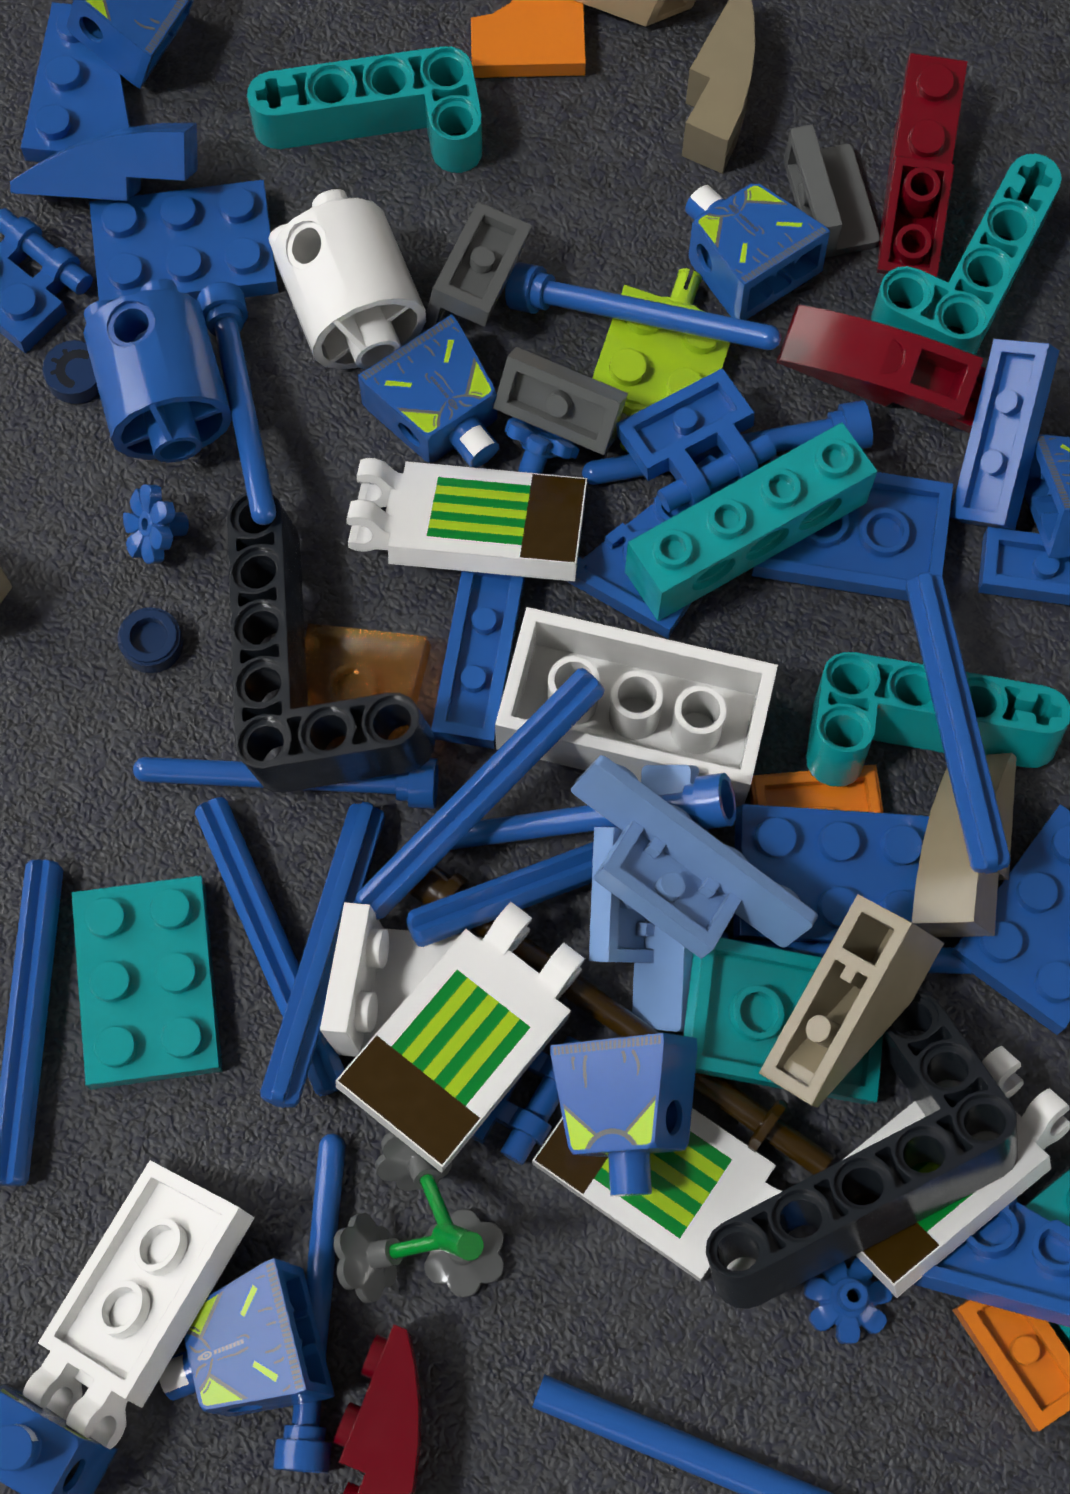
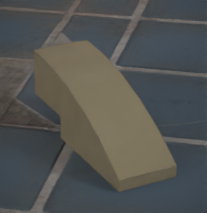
(720, 87)
(948, 893)

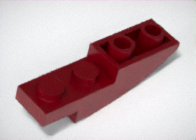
(921, 164)
(885, 364)
(386, 1429)

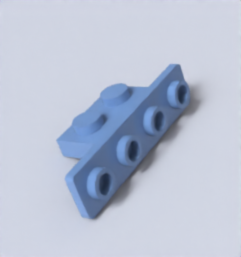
(680, 871)
(624, 935)

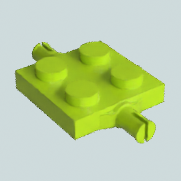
(654, 360)

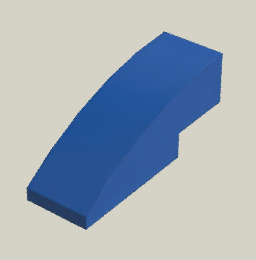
(114, 163)

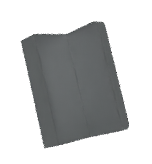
(830, 190)
(478, 266)
(560, 400)

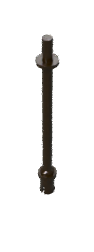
(764, 1123)

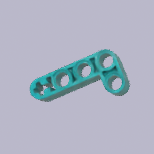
(294, 107)
(987, 259)
(1009, 713)

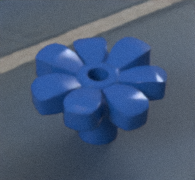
(538, 445)
(152, 524)
(836, 1307)

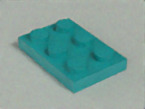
(146, 982)
(740, 1006)

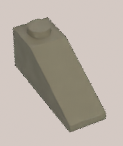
(850, 1000)

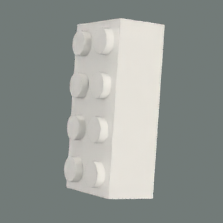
(658, 704)

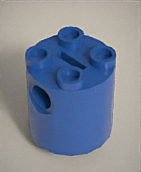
(156, 373)

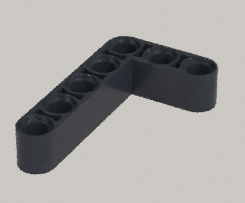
(282, 665)
(879, 1170)

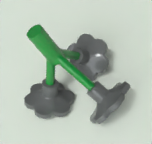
(460, 1246)

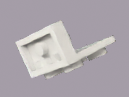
(371, 977)

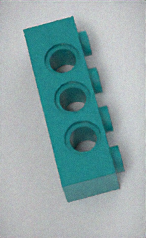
(749, 521)

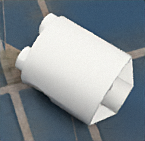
(347, 281)

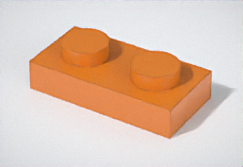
(1024, 1359)

